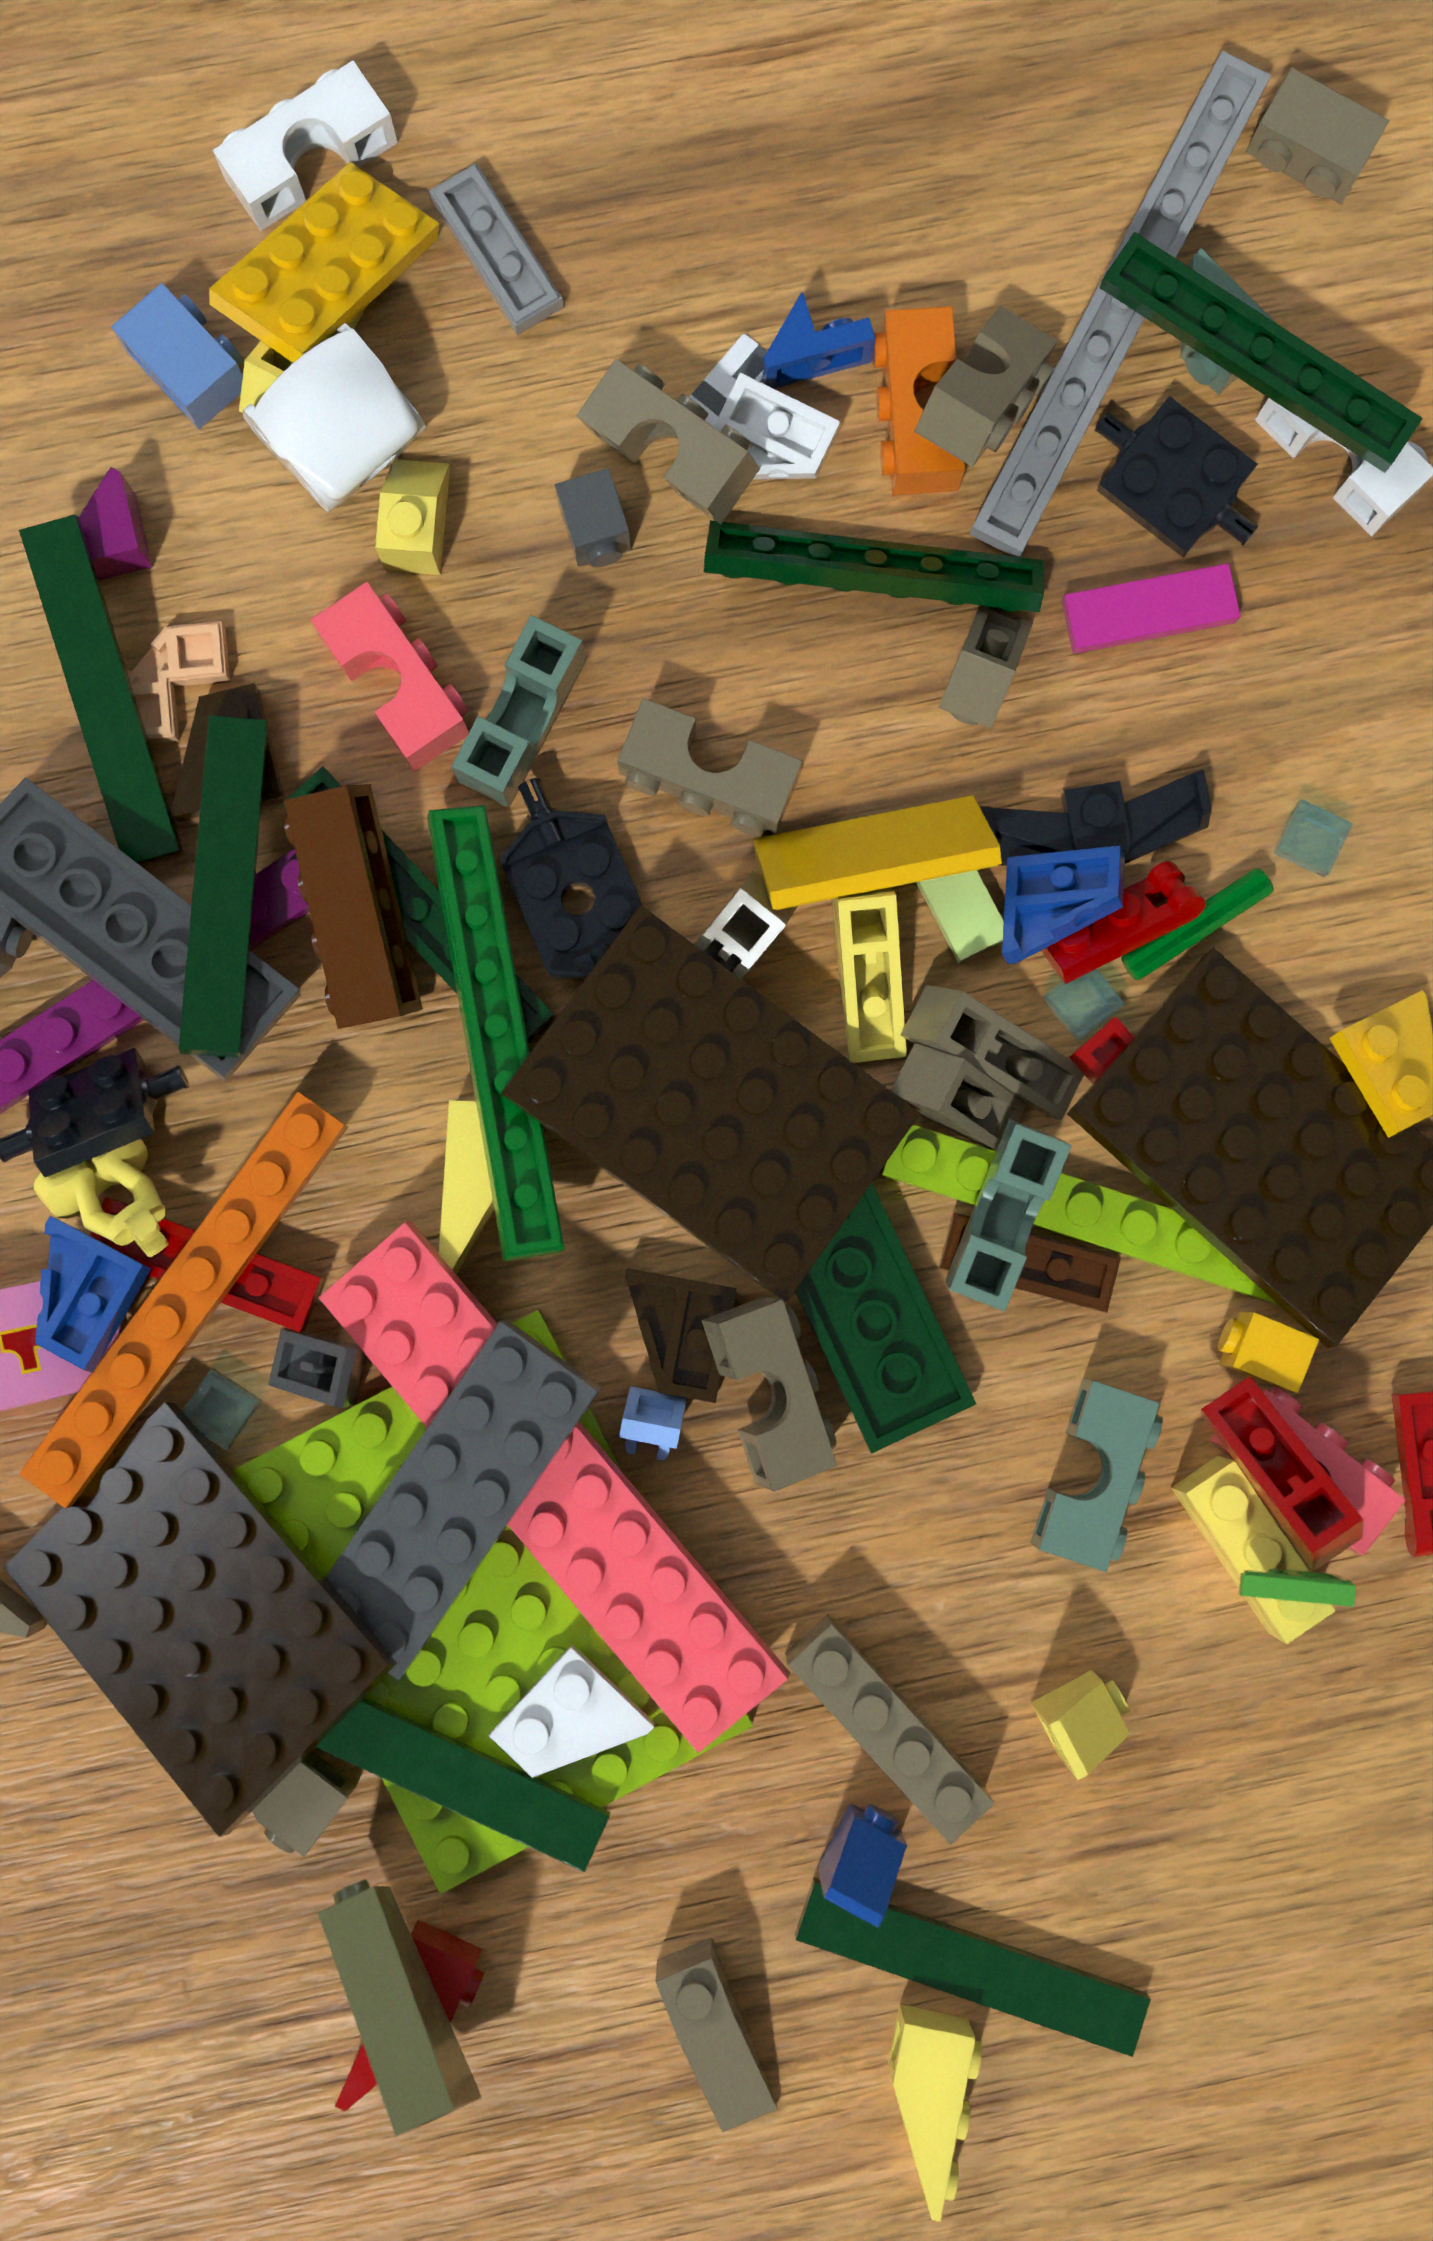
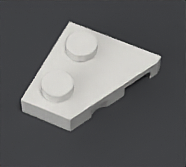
(785, 433)
(569, 1717)

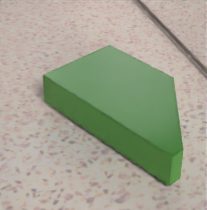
(1298, 1586)

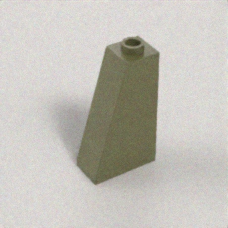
(396, 2008)

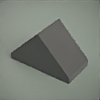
(318, 1368)

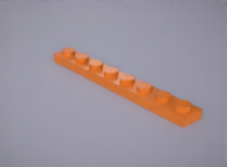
(183, 1300)

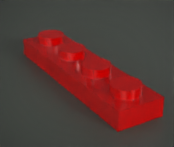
(263, 1289)

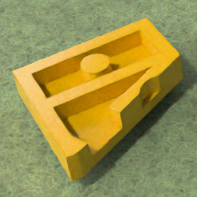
(1392, 1062)

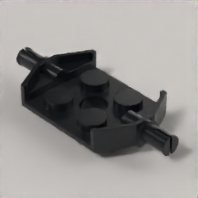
(552, 857)

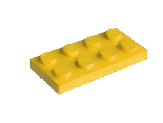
(324, 263)

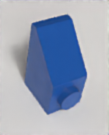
(863, 1862)

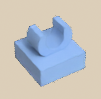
(652, 1419)

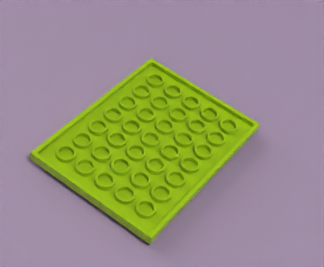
(488, 1645)

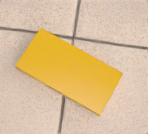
(876, 852)

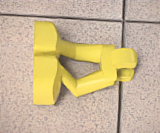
(77, 1191)

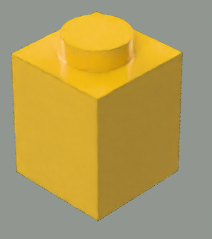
(1266, 1351)

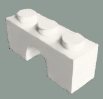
(332, 114)
(1368, 492)

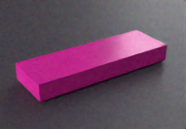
(1150, 608)

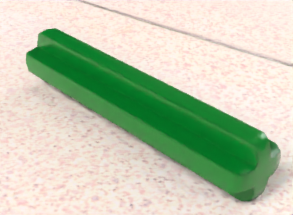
(1217, 912)

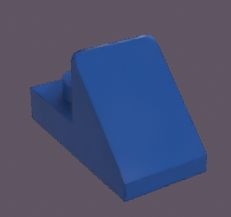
(804, 354)

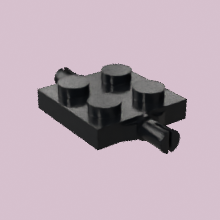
(1176, 477)
(91, 1112)

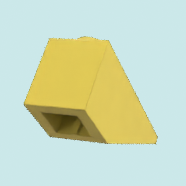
(930, 2072)

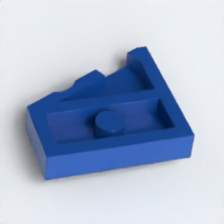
(1057, 896)
(84, 1294)

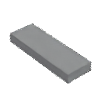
(496, 249)

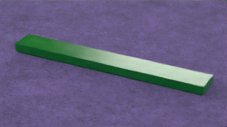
(493, 1031)

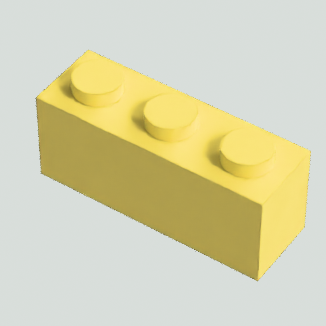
(1247, 1539)

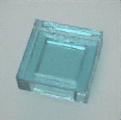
(1313, 838)
(1083, 1003)
(220, 1408)

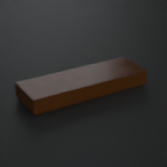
(1053, 1268)

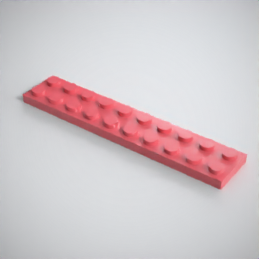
(583, 1512)

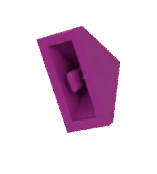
(115, 528)

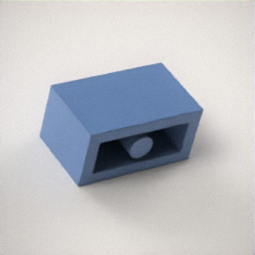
(180, 354)

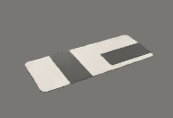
(743, 358)

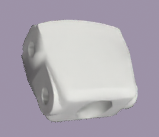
(335, 418)

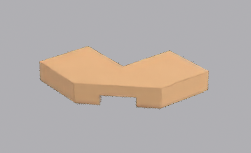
(178, 658)

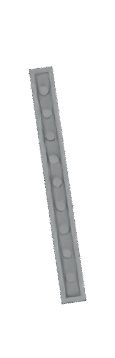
(1109, 325)

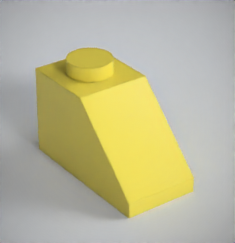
(413, 517)
(1083, 1721)

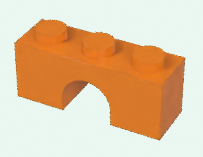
(914, 354)

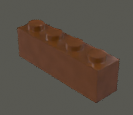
(352, 905)

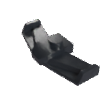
(1100, 818)

